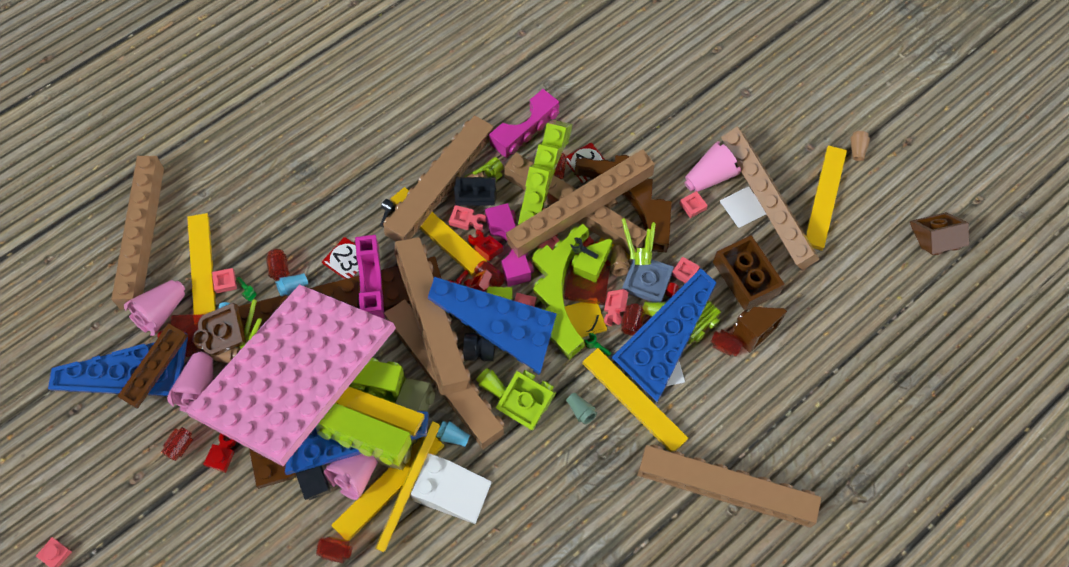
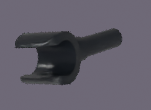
(389, 208)
(581, 248)

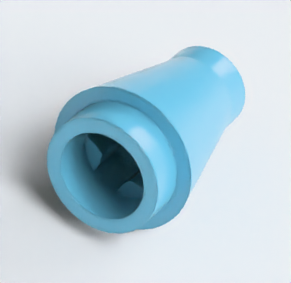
(288, 284)
(452, 434)

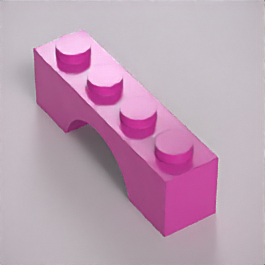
(509, 138)
(515, 269)
(370, 275)

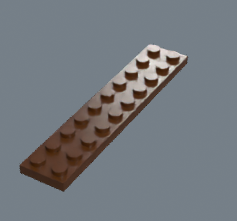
(342, 290)

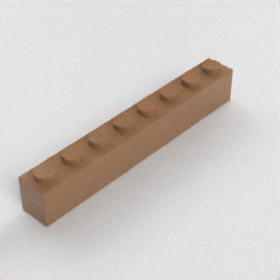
(438, 180)
(770, 199)
(580, 203)
(601, 222)
(138, 230)
(431, 319)
(466, 403)
(730, 486)

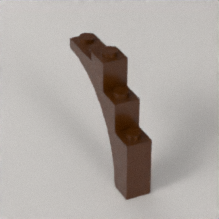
(639, 197)

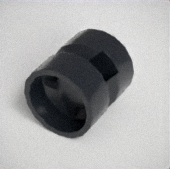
(477, 347)

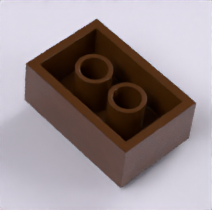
(748, 273)

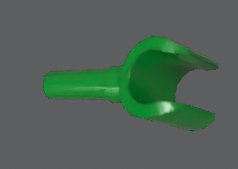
(249, 293)
(594, 344)

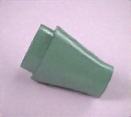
(582, 409)

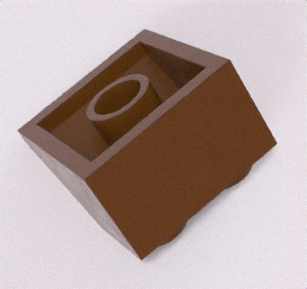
(941, 233)
(757, 325)

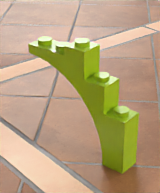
(542, 171)
(549, 290)

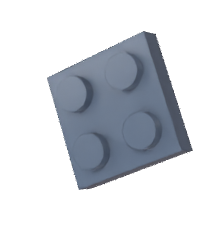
(648, 280)

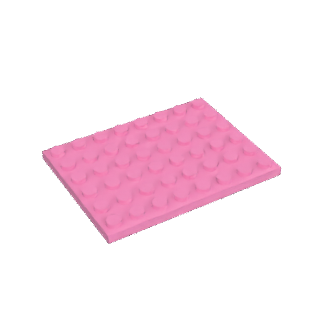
(291, 373)

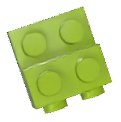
(526, 399)

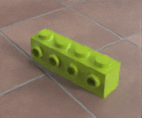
(365, 434)

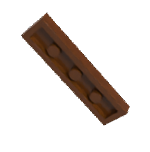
(152, 366)

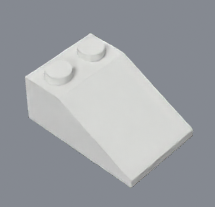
(450, 489)

